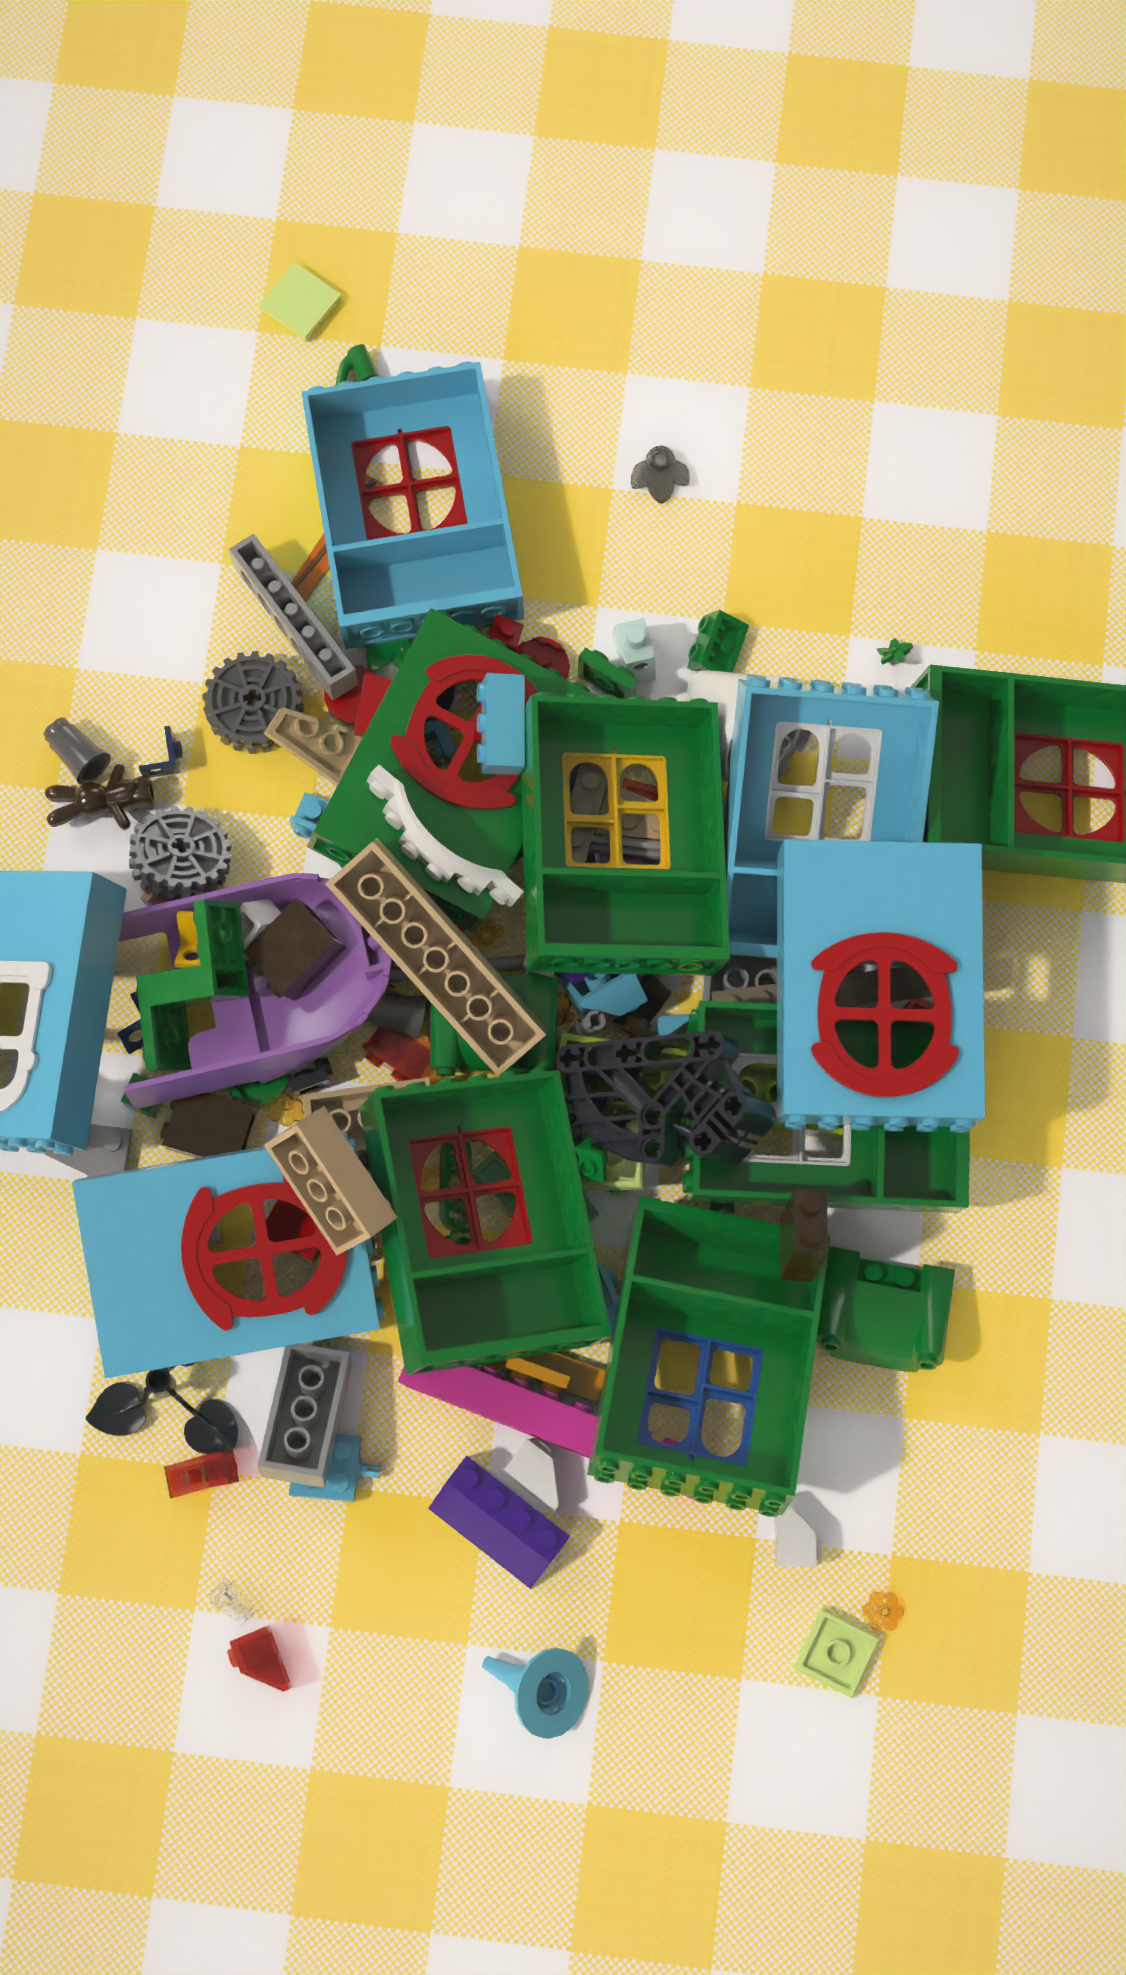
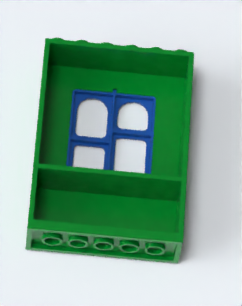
(717, 1287)

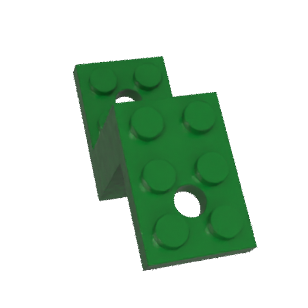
(168, 993)

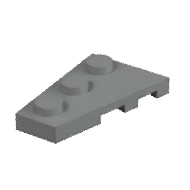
(105, 1153)

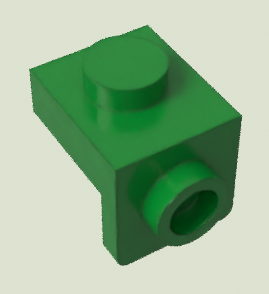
(591, 1160)

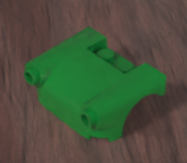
(454, 1055)
(884, 1312)

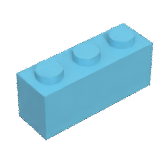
(501, 724)

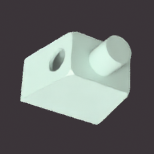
(635, 647)

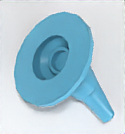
(547, 1690)

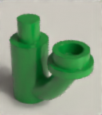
(360, 361)

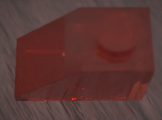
(201, 1474)
(259, 1658)

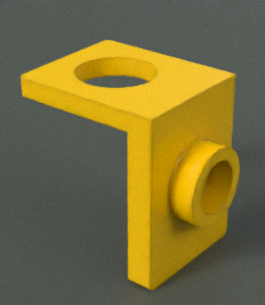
(188, 939)

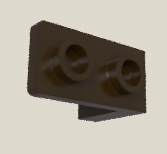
(638, 1022)

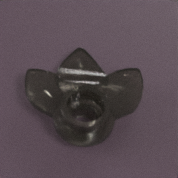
(660, 478)

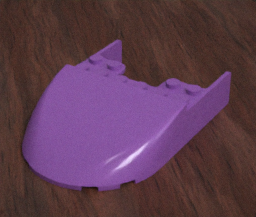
(263, 1033)

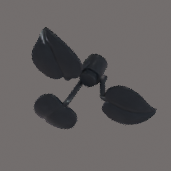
(120, 1413)

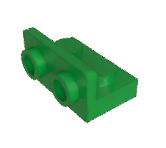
(717, 642)

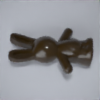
(95, 800)

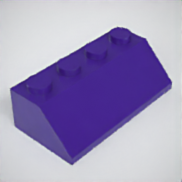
(498, 1522)

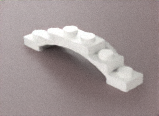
(420, 844)

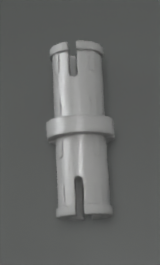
(588, 1024)

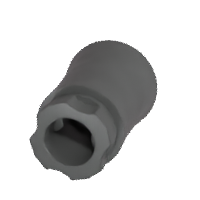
(76, 751)
(399, 1014)

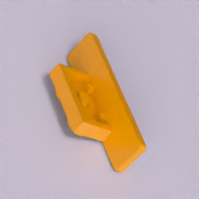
(557, 1373)

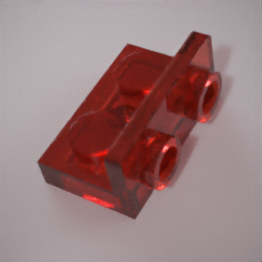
(398, 1053)

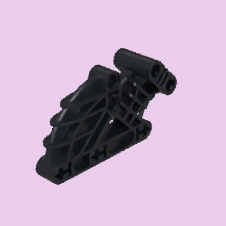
(719, 1113)

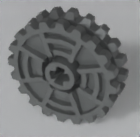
(233, 691)
(179, 853)

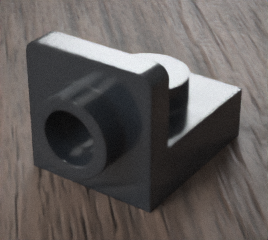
(308, 1081)

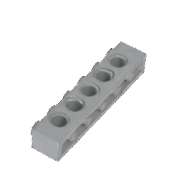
(293, 617)

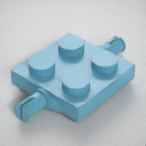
(343, 1474)

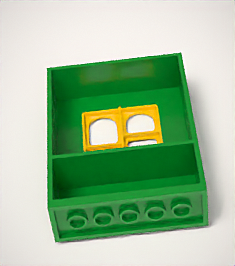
(616, 912)

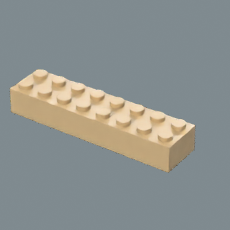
(437, 957)

